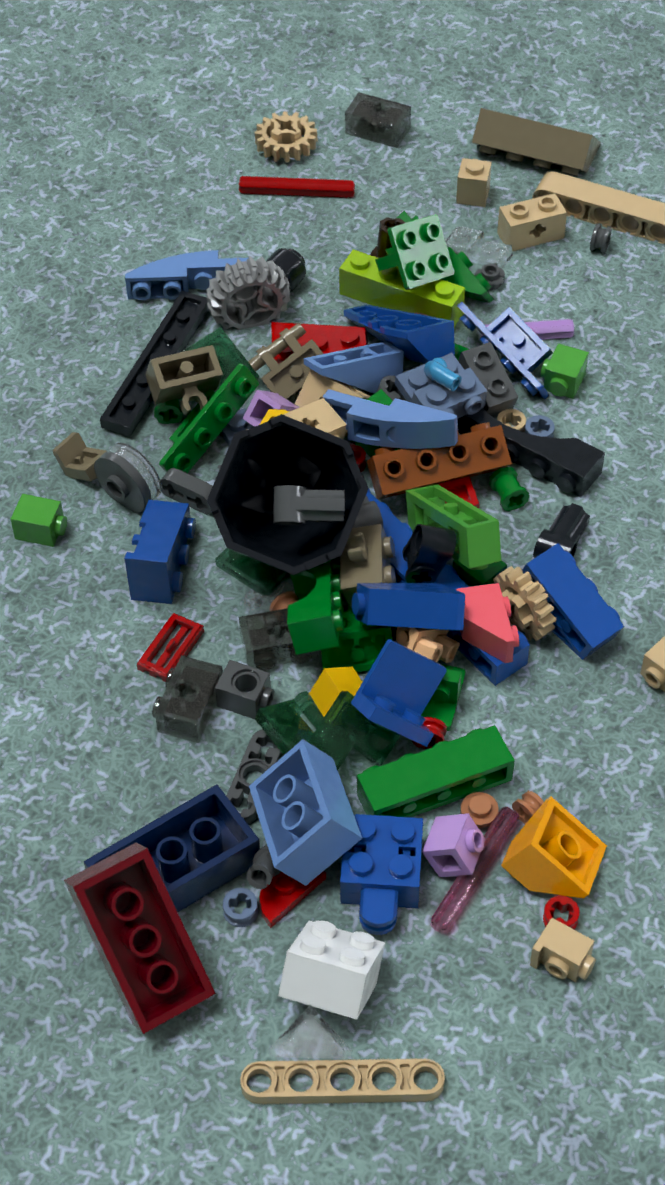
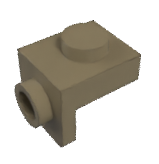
(77, 459)

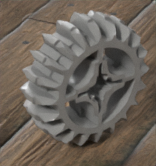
(239, 294)

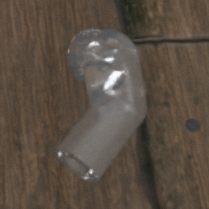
(258, 603)

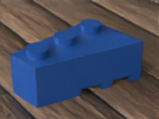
(160, 552)
(580, 612)

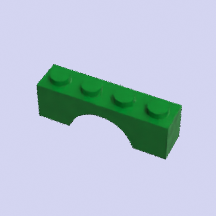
(317, 617)

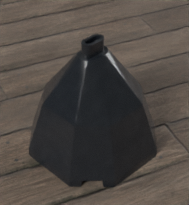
(281, 455)

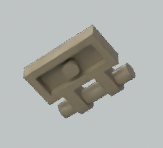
(291, 373)

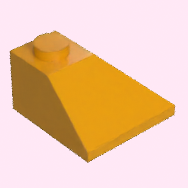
(555, 853)

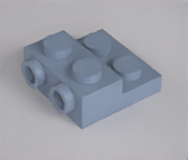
(465, 400)

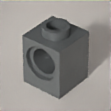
(240, 678)

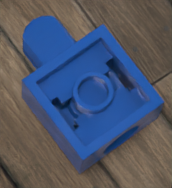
(383, 870)

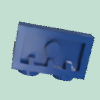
(399, 691)

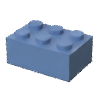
(304, 812)

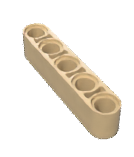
(606, 206)

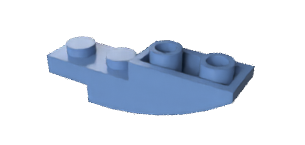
(175, 274)
(394, 426)

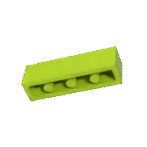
(385, 289)

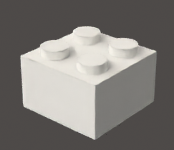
(331, 968)

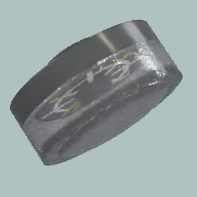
(128, 477)

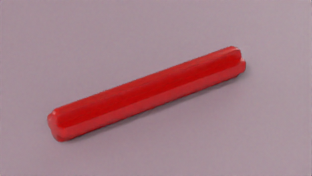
(296, 186)

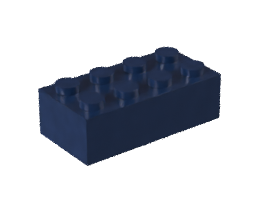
(194, 846)

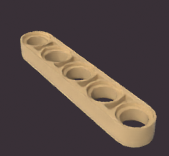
(361, 1071)

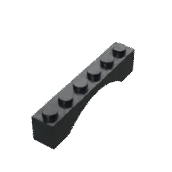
(562, 461)

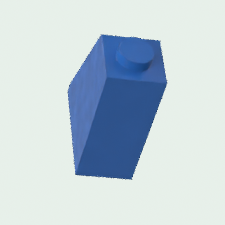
(409, 605)

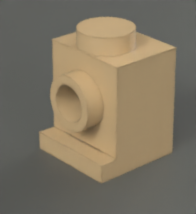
(563, 952)

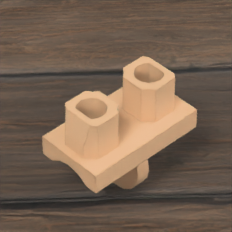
(428, 642)

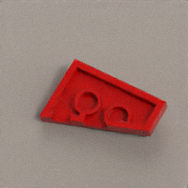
(327, 337)

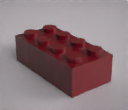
(140, 937)

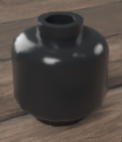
(291, 263)

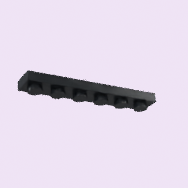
(170, 338)

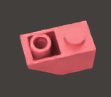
(488, 621)

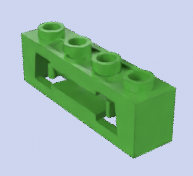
(475, 543)

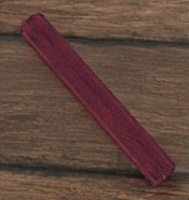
(466, 885)

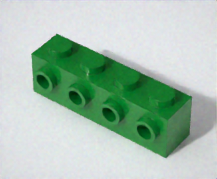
(436, 775)

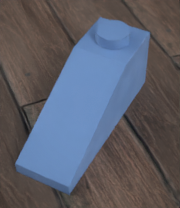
(360, 365)

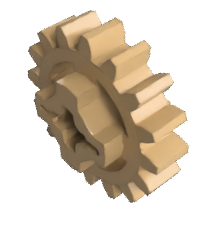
(286, 136)
(528, 603)

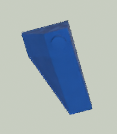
(415, 334)

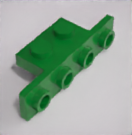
(204, 425)

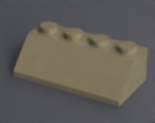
(535, 141)

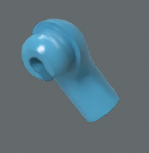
(437, 372)

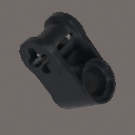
(428, 553)

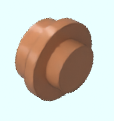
(481, 808)

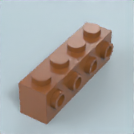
(405, 469)

